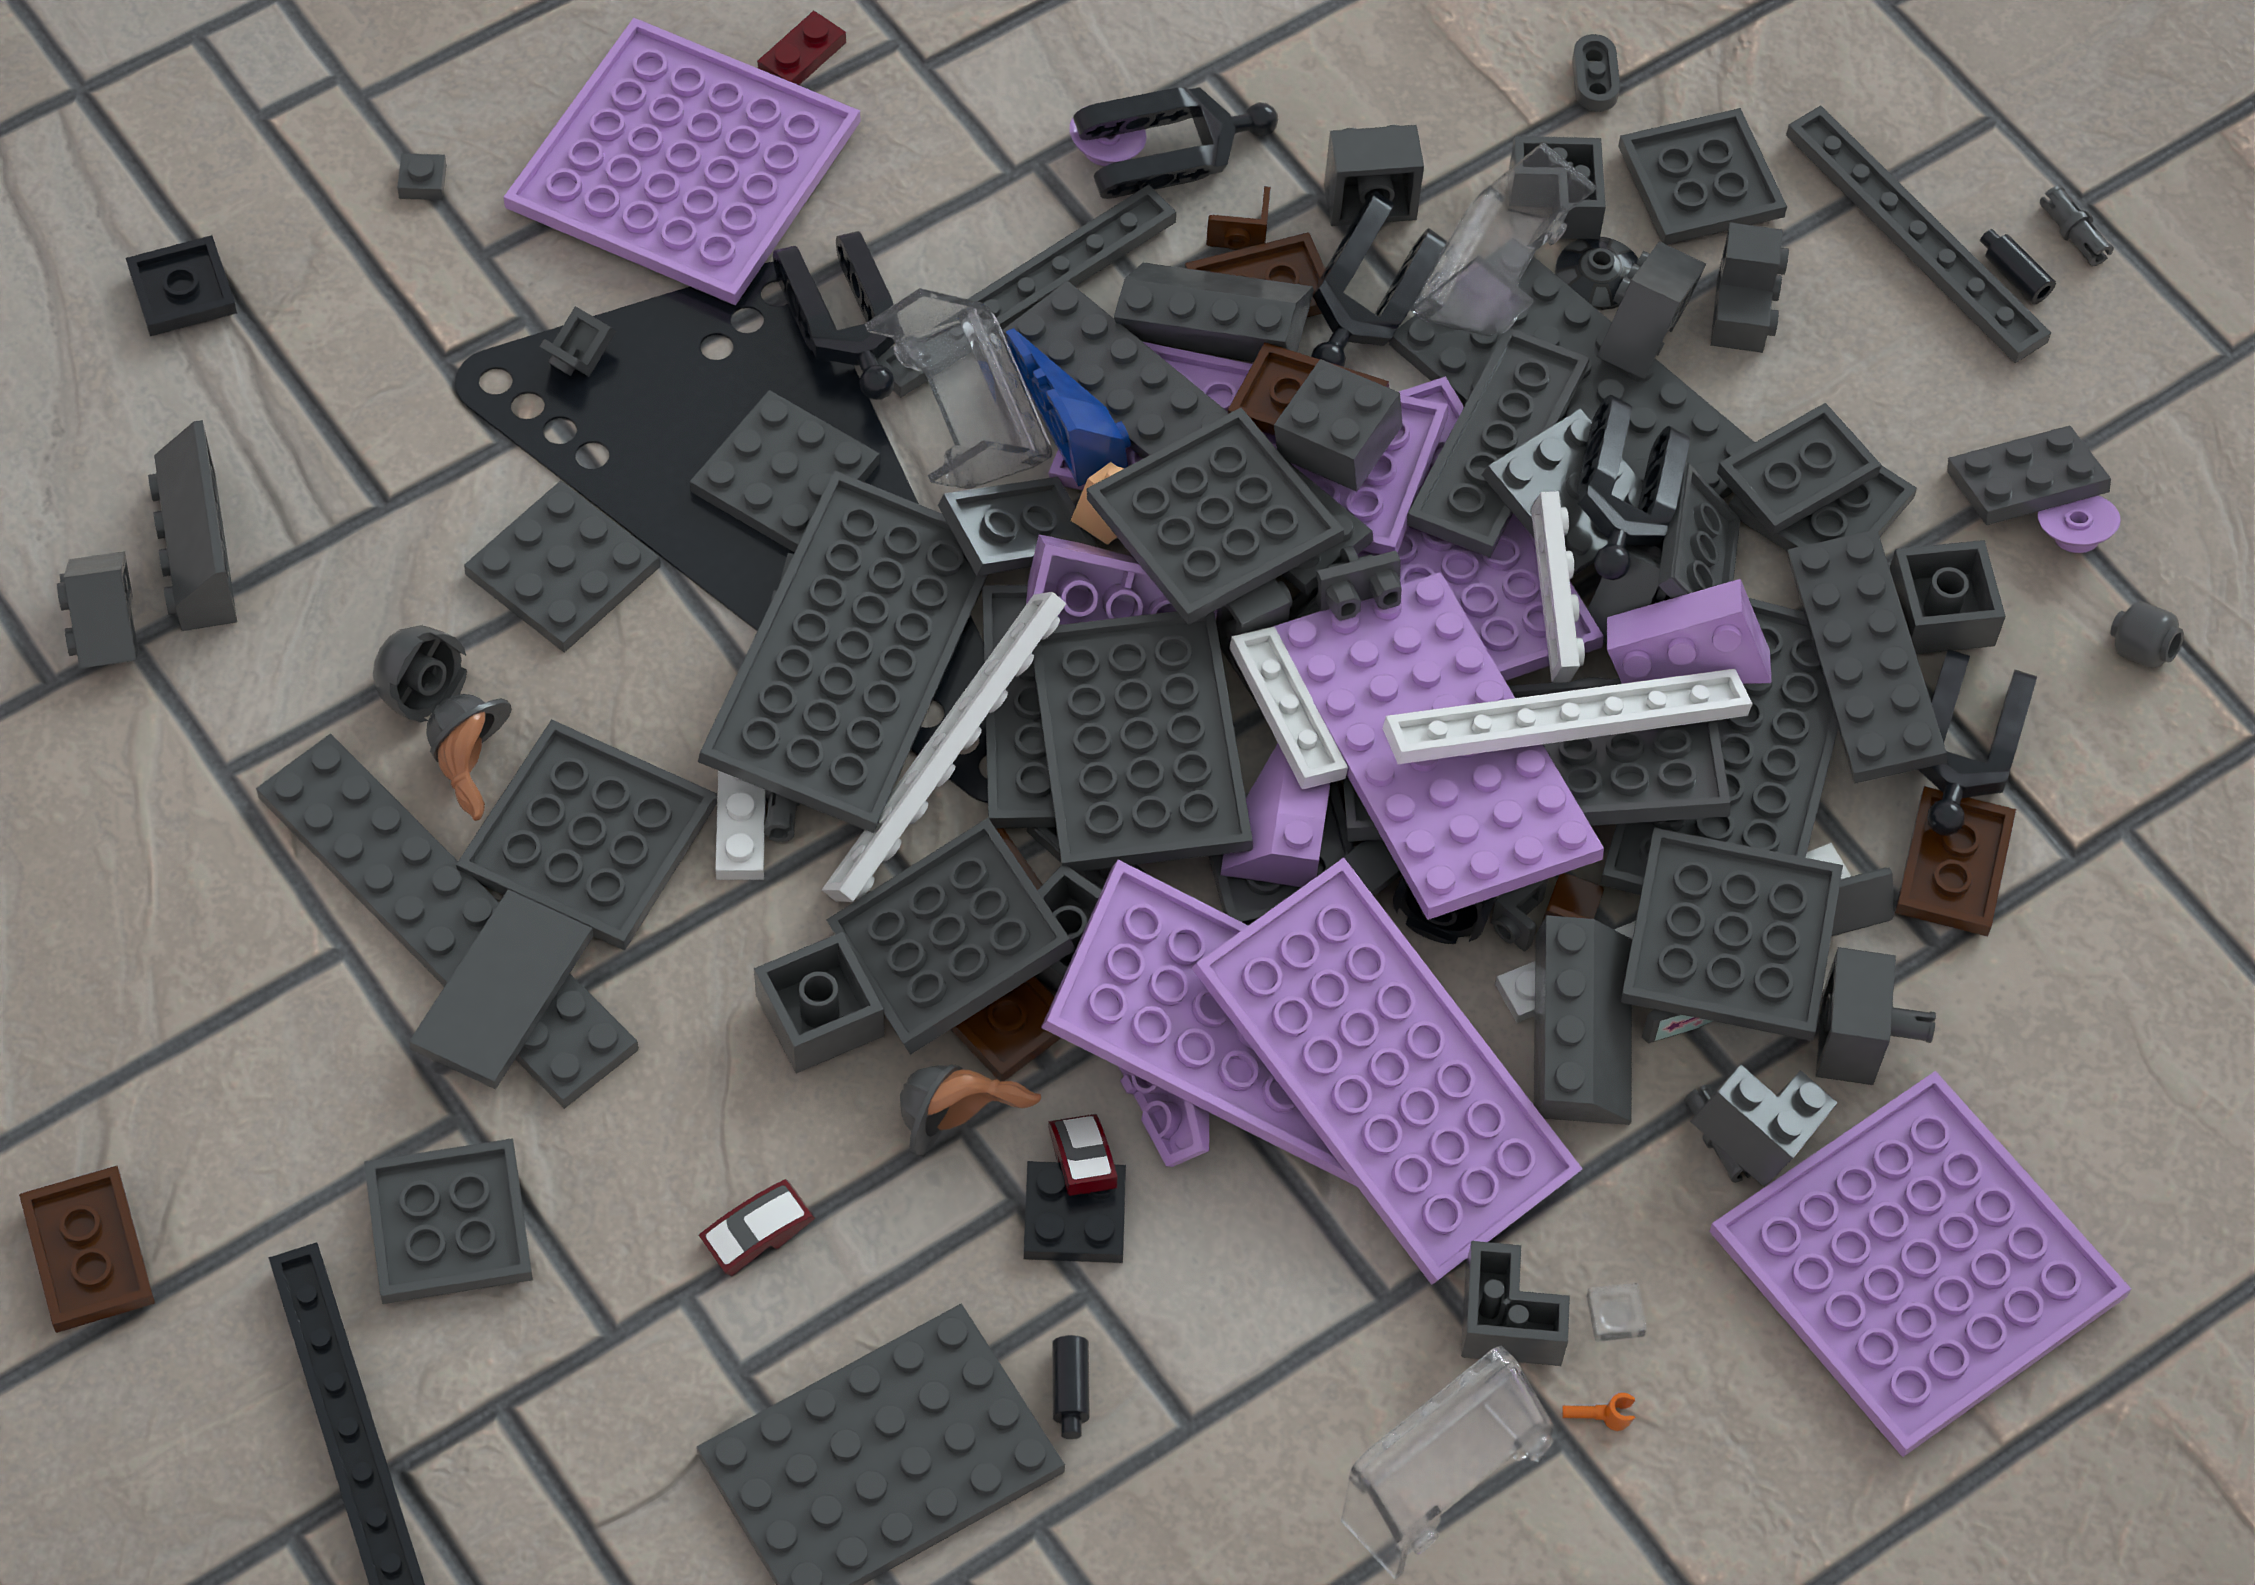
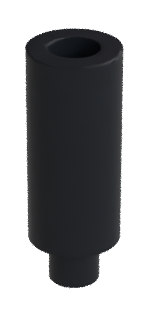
(2018, 266)
(1070, 1384)

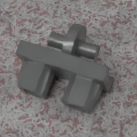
(1358, 579)

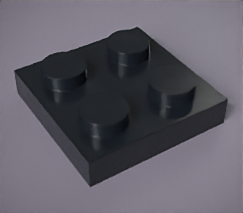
(181, 285)
(1074, 1226)

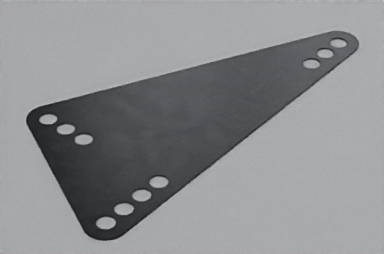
(664, 416)

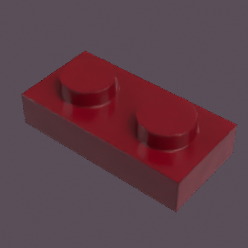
(803, 49)

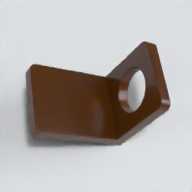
(1238, 231)
(1574, 898)

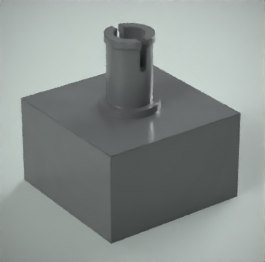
(1861, 1017)

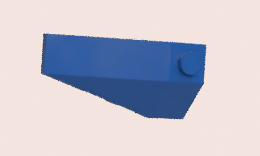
(1073, 416)

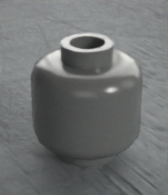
(2147, 635)

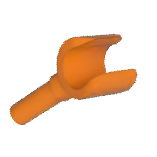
(1604, 1412)

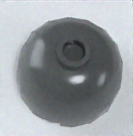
(418, 670)

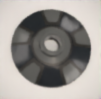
(1595, 283)

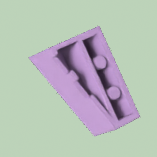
(1690, 636)

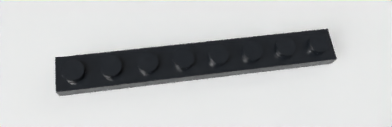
(345, 1418)

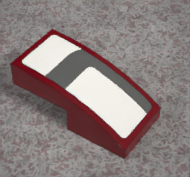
(1083, 1154)
(756, 1224)

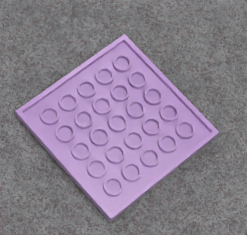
(683, 160)
(1919, 1262)

